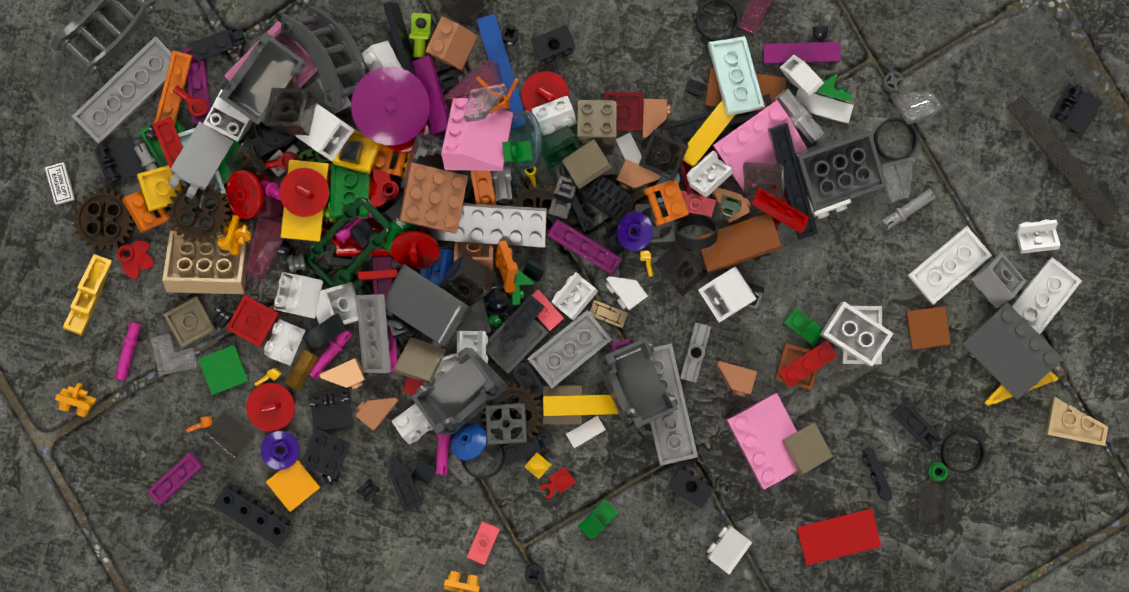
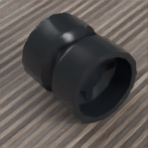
(497, 300)

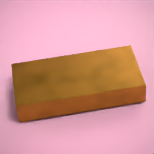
(301, 370)

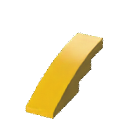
(707, 134)
(88, 294)
(578, 405)

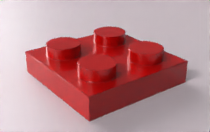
(252, 321)

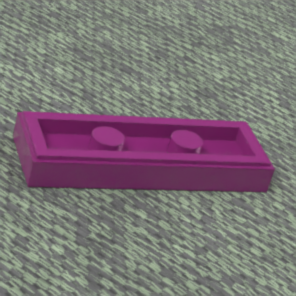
(175, 478)

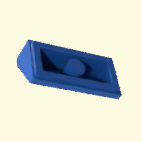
(438, 270)

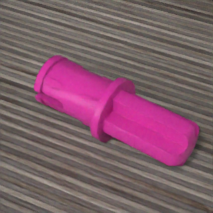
(271, 189)

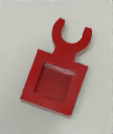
(560, 480)

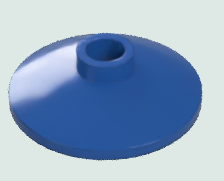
(472, 446)

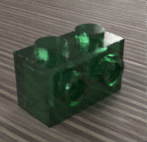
(559, 146)

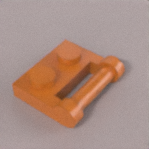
(384, 161)
(672, 200)
(142, 217)
(506, 266)

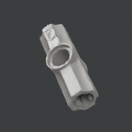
(800, 115)
(502, 184)
(692, 365)

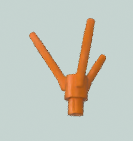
(504, 102)

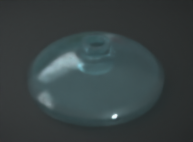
(527, 128)

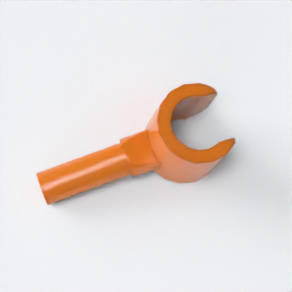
(205, 422)

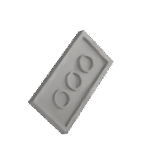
(373, 333)
(569, 349)

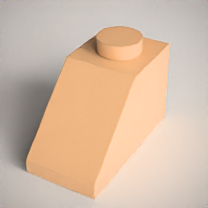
(346, 374)

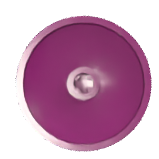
(390, 106)

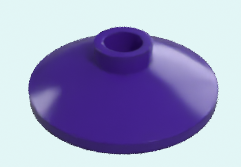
(642, 231)
(270, 448)

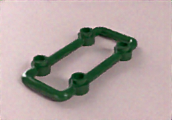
(376, 240)

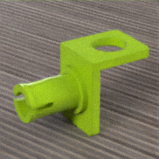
(420, 35)

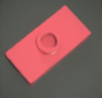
(699, 204)
(549, 315)
(483, 542)

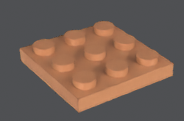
(433, 198)

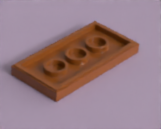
(768, 85)
(741, 242)

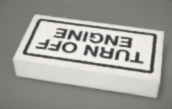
(60, 183)

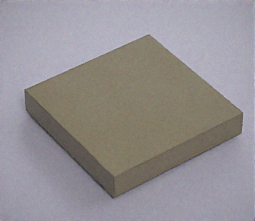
(586, 164)
(189, 322)
(420, 360)
(562, 390)
(807, 448)

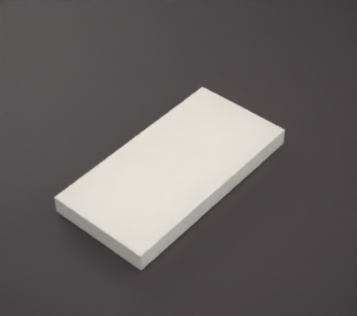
(949, 265)
(1046, 294)

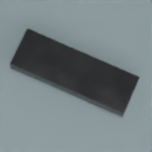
(324, 332)

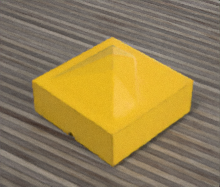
(537, 465)

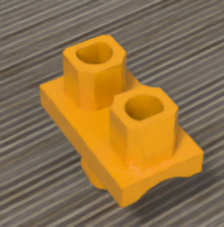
(236, 235)
(77, 397)
(453, 583)

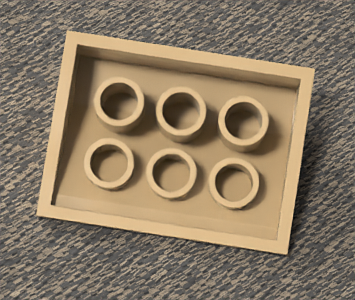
(203, 266)

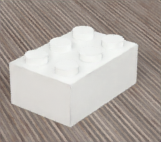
(856, 334)

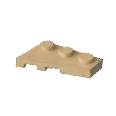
(1072, 424)

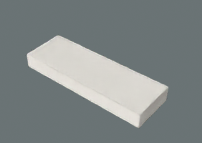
(826, 107)

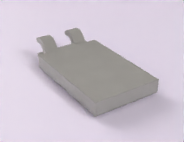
(199, 159)

